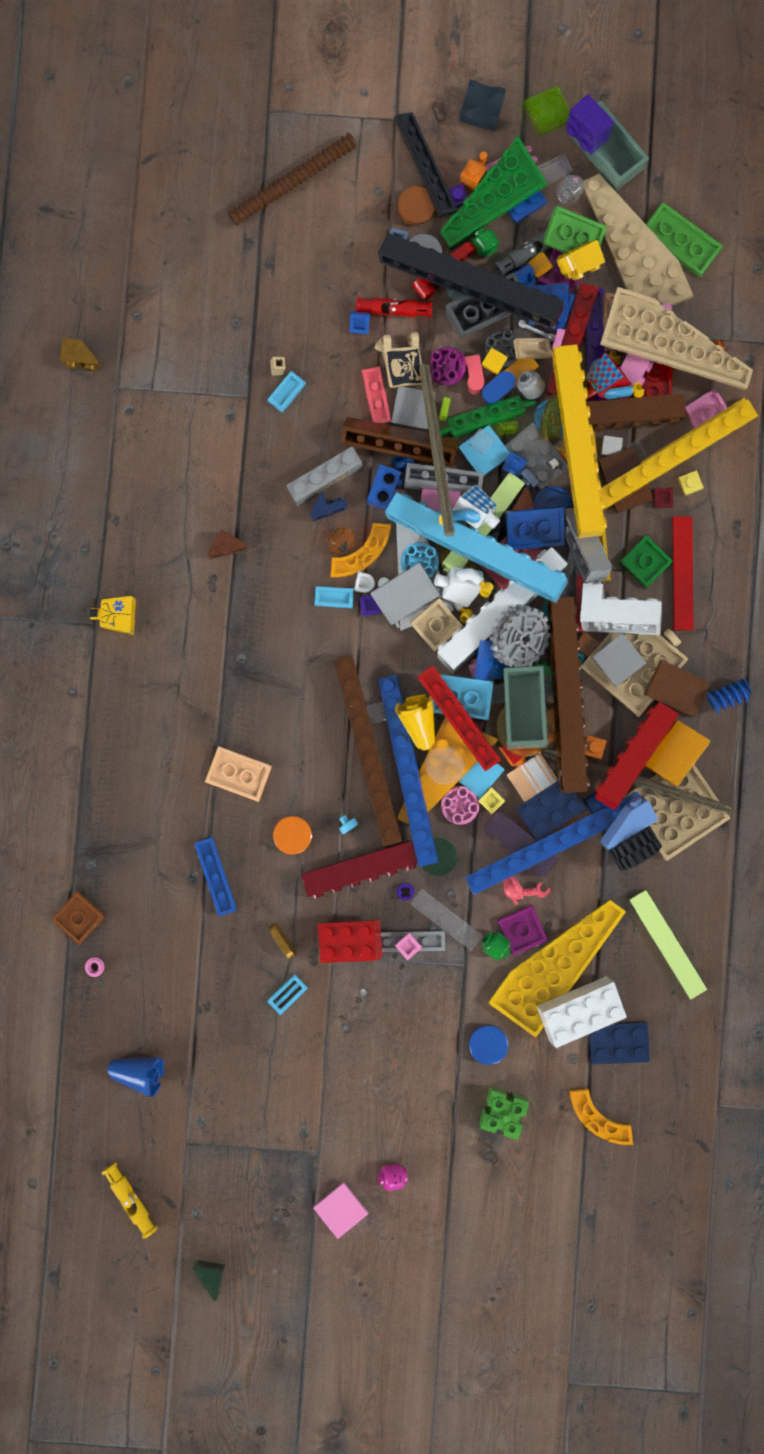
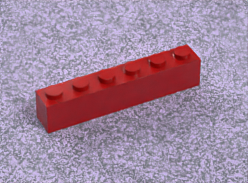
(636, 756)

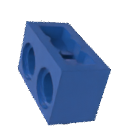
(381, 487)

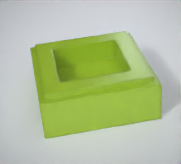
(444, 409)

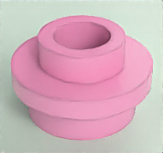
(90, 971)

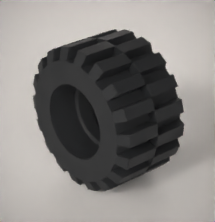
(635, 849)

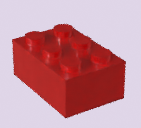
(350, 941)

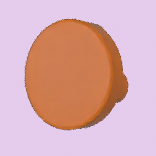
(292, 835)

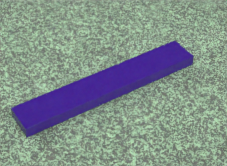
(594, 335)

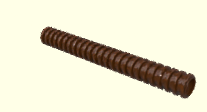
(292, 179)

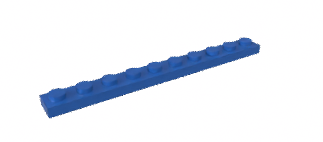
(408, 774)
(544, 848)

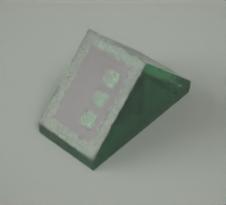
(210, 1276)

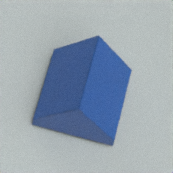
(400, 463)

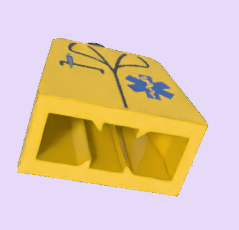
(116, 614)

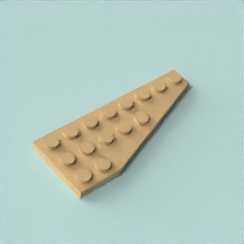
(637, 252)
(654, 333)

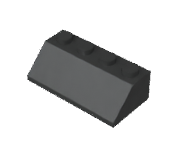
(470, 315)

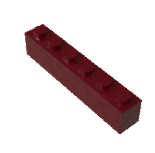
(360, 868)

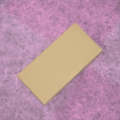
(532, 348)

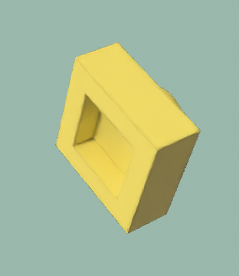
(690, 483)
(491, 800)

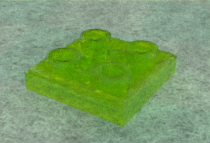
(547, 110)

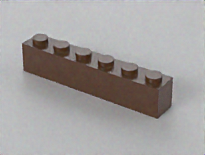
(637, 412)
(395, 440)

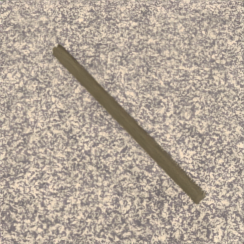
(437, 454)
(669, 790)

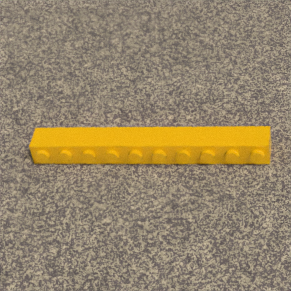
(577, 441)
(677, 453)

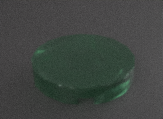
(446, 856)

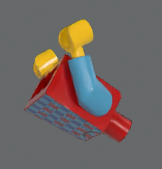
(609, 380)

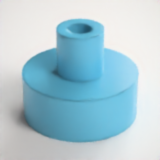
(347, 825)

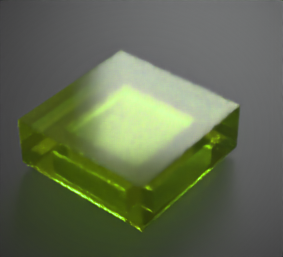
(507, 427)

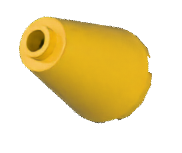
(418, 720)

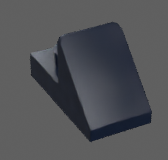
(323, 510)

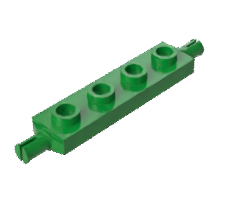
(485, 416)

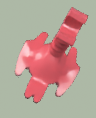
(516, 892)

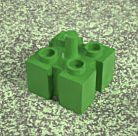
(504, 1113)

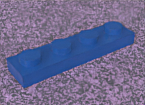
(215, 876)

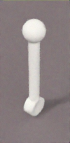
(522, 324)

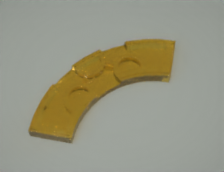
(551, 418)

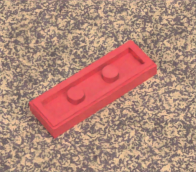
(376, 395)

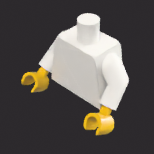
(462, 587)

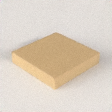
(435, 624)

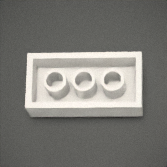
(581, 1011)

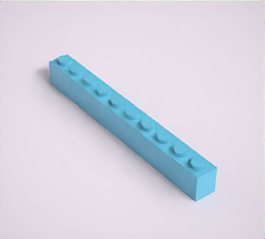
(478, 548)

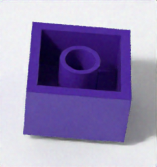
(589, 124)

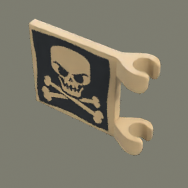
(402, 363)

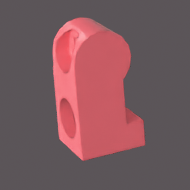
(474, 374)

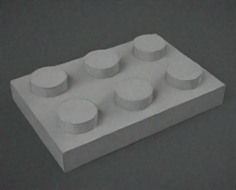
(537, 452)

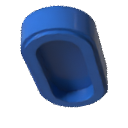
(498, 387)

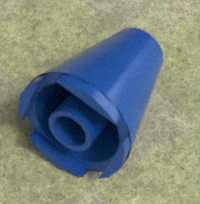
(138, 1073)

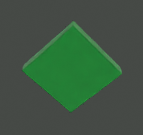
(645, 561)

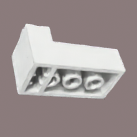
(617, 615)

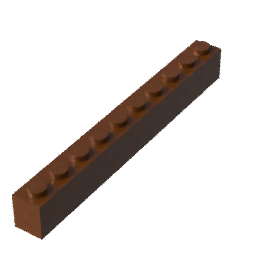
(567, 696)
(367, 750)

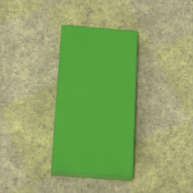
(684, 239)

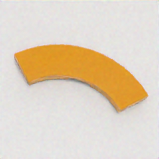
(365, 555)
(596, 1122)

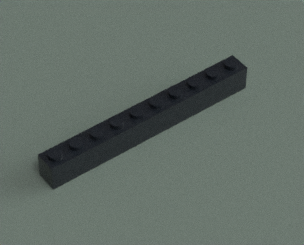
(471, 281)

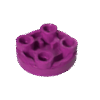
(447, 366)

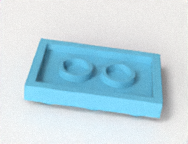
(472, 693)

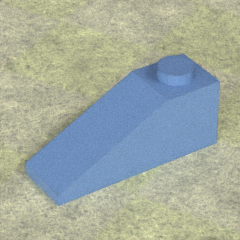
(631, 820)

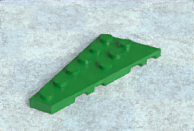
(501, 189)

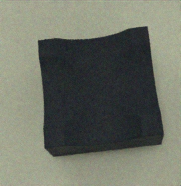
(482, 105)

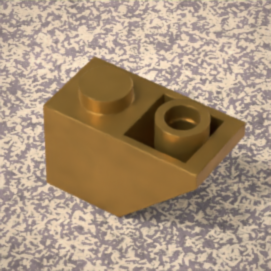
(76, 354)

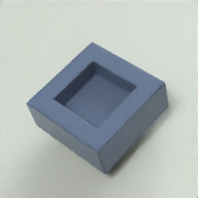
(529, 480)

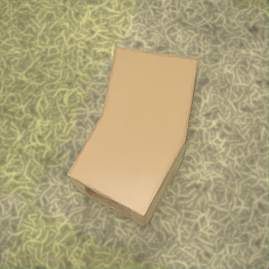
(277, 366)

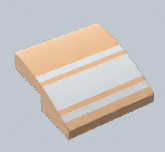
(532, 777)

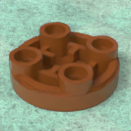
(415, 206)

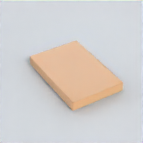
(238, 774)

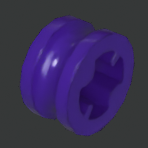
(399, 891)

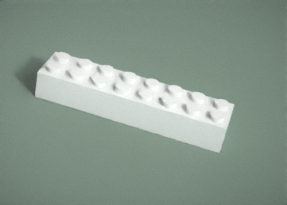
(479, 627)

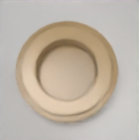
(671, 637)

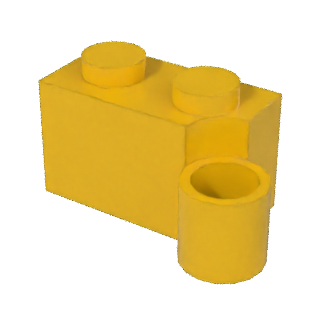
(581, 259)

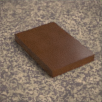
(616, 466)
(677, 688)

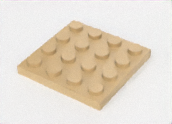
(632, 690)
(680, 821)

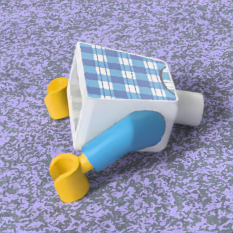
(475, 509)

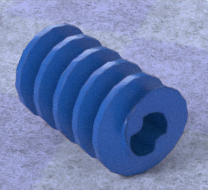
(729, 695)

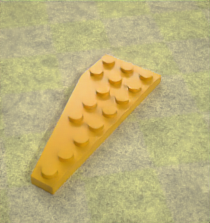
(554, 968)

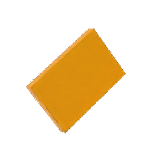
(677, 753)

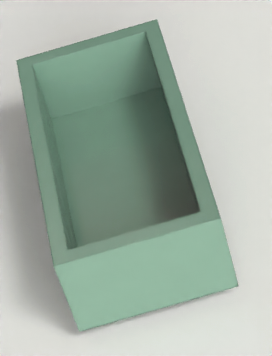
(619, 157)
(525, 707)

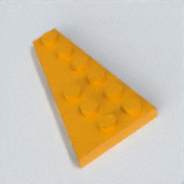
(433, 791)

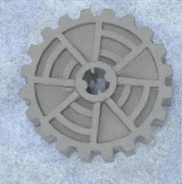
(520, 636)

